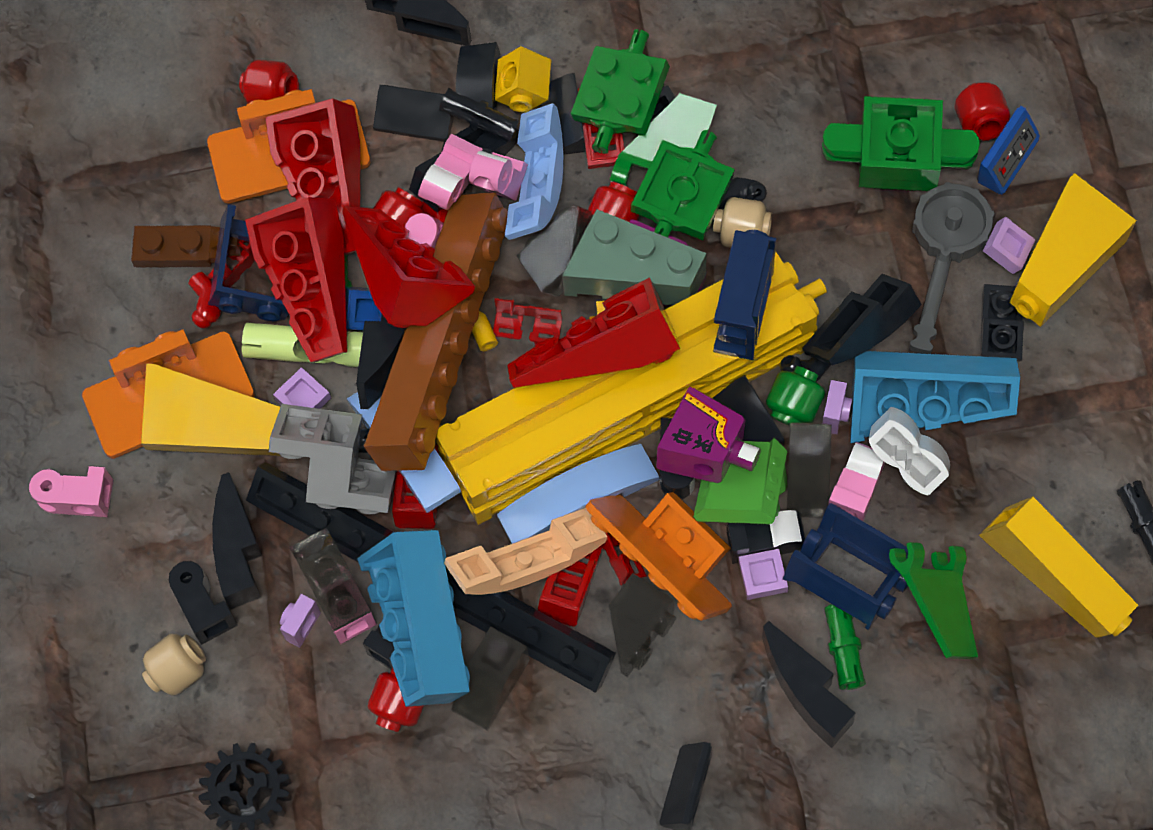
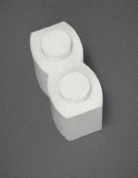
(918, 457)

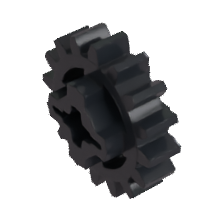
(262, 785)

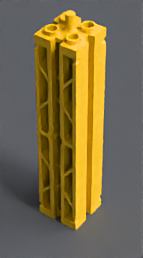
(557, 425)

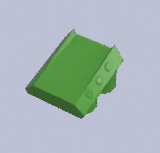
(746, 494)

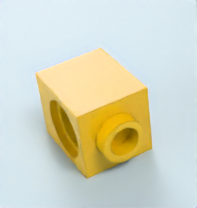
(522, 79)

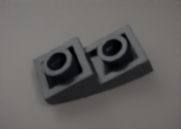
(478, 72)
(1000, 323)

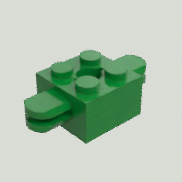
(900, 128)

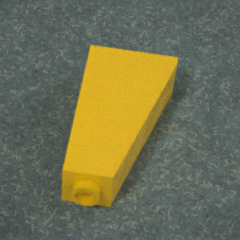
(1073, 246)
(202, 416)
(1060, 567)

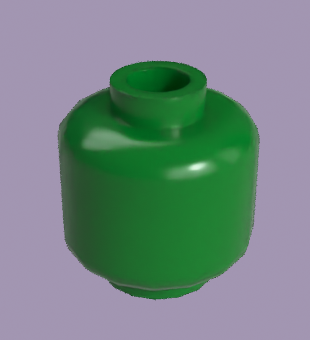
(795, 396)

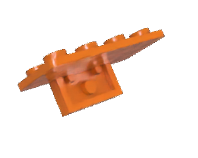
(243, 154)
(119, 401)
(670, 547)

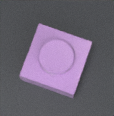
(1009, 245)
(302, 391)
(837, 405)
(762, 574)
(299, 619)

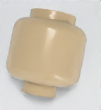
(742, 216)
(173, 664)

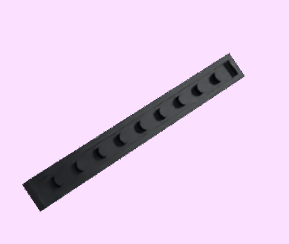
(355, 534)

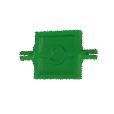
(620, 90)
(683, 188)

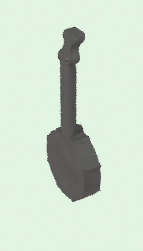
(952, 226)

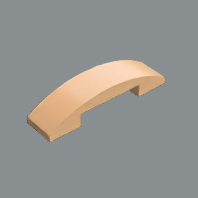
(527, 560)

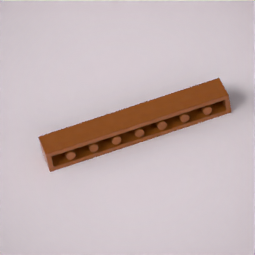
(431, 354)

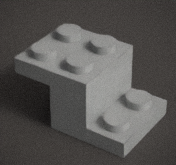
(335, 471)

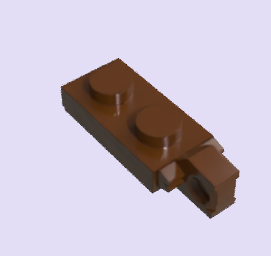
(178, 246)

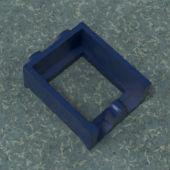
(744, 293)
(235, 300)
(862, 542)

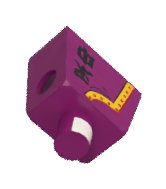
(705, 440)

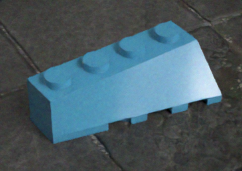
(931, 389)
(418, 616)

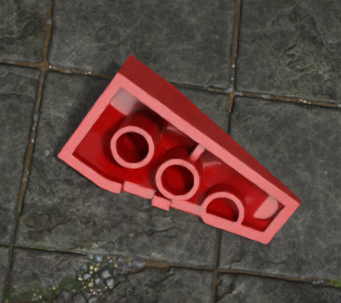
(319, 154)
(305, 261)
(401, 273)
(622, 337)

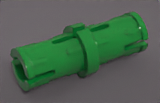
(845, 648)

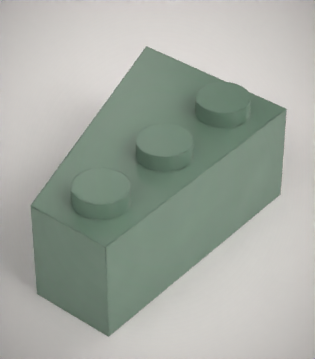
(621, 254)

